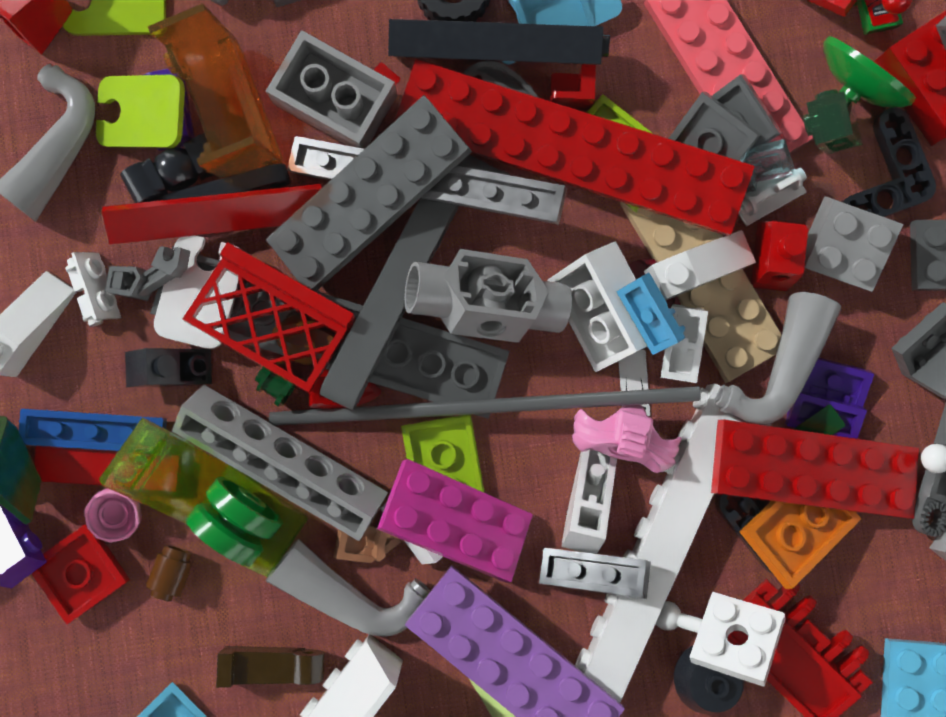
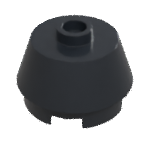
(704, 688)

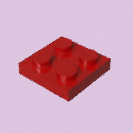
(79, 574)

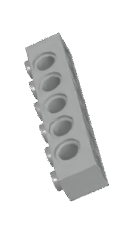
(279, 461)

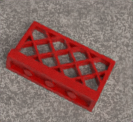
(278, 287)

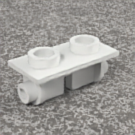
(771, 195)
(89, 274)

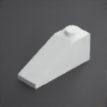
(701, 265)
(29, 320)
(590, 503)

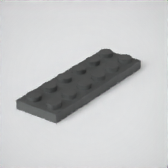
(368, 194)

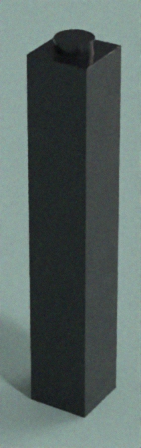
(497, 41)

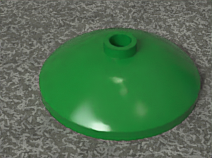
(863, 77)

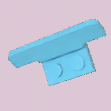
(565, 12)

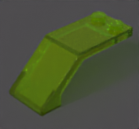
(174, 478)

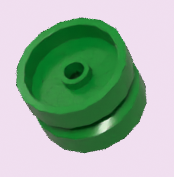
(234, 521)

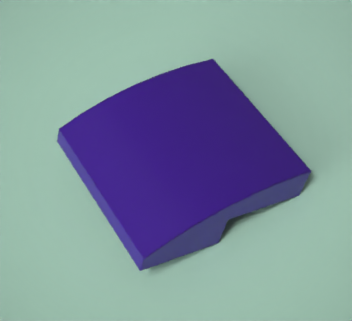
(837, 385)

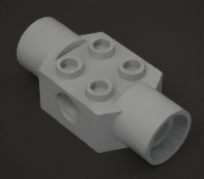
(487, 296)

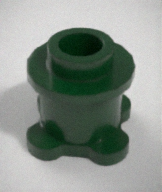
(274, 386)

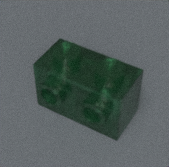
(832, 122)

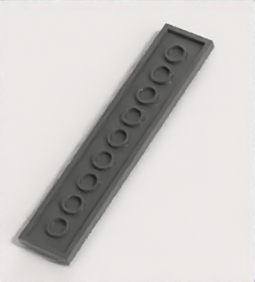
(416, 361)

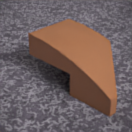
(371, 546)

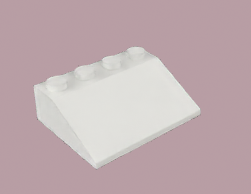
(360, 685)

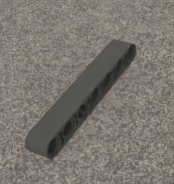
(385, 304)

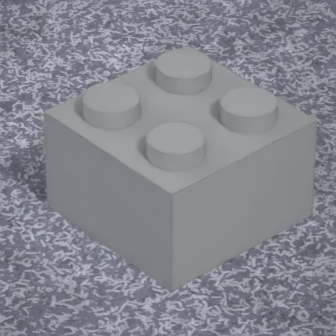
(850, 243)

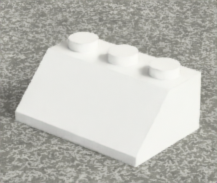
(597, 310)

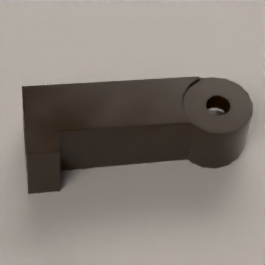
(269, 666)

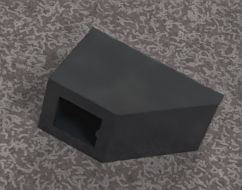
(168, 367)

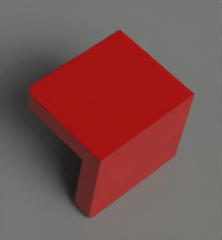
(574, 89)

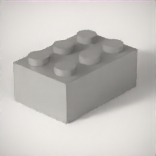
(332, 91)

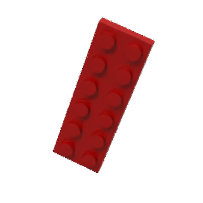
(814, 469)

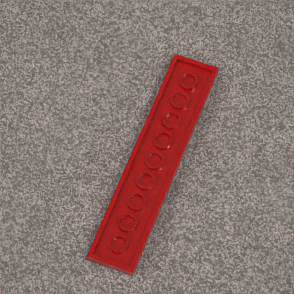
(585, 149)

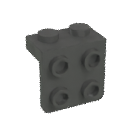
(923, 352)

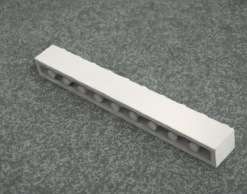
(664, 541)

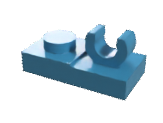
(651, 314)

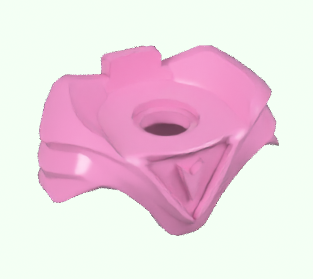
(627, 437)

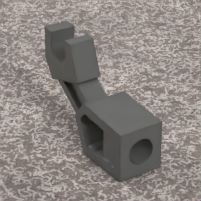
(140, 283)

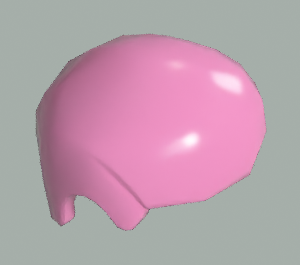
(112, 516)

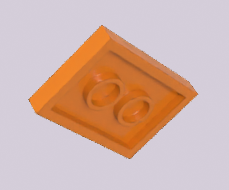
(796, 537)

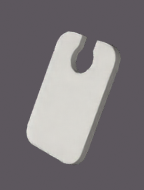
(180, 294)

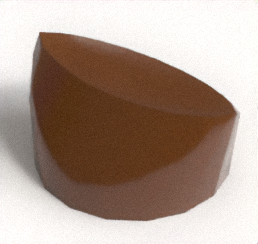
(298, 342)

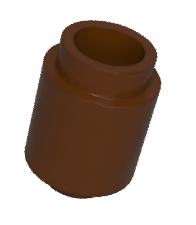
(169, 573)

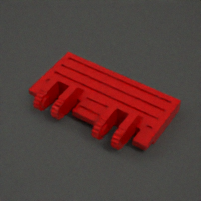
(805, 655)

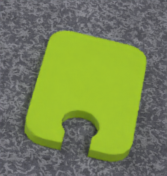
(116, 17)
(149, 111)

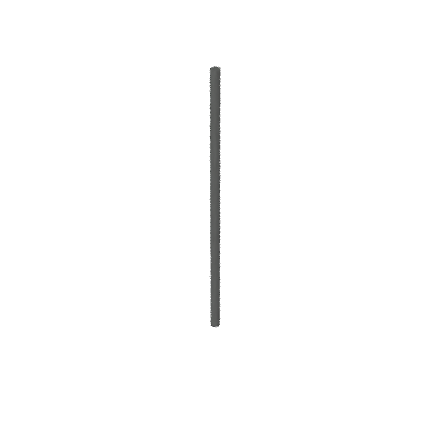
(484, 406)

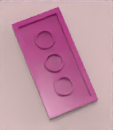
(455, 521)

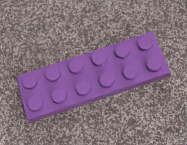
(505, 654)

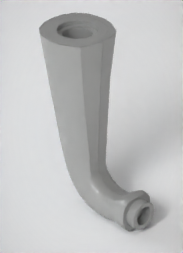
(41, 170)
(804, 335)
(314, 583)

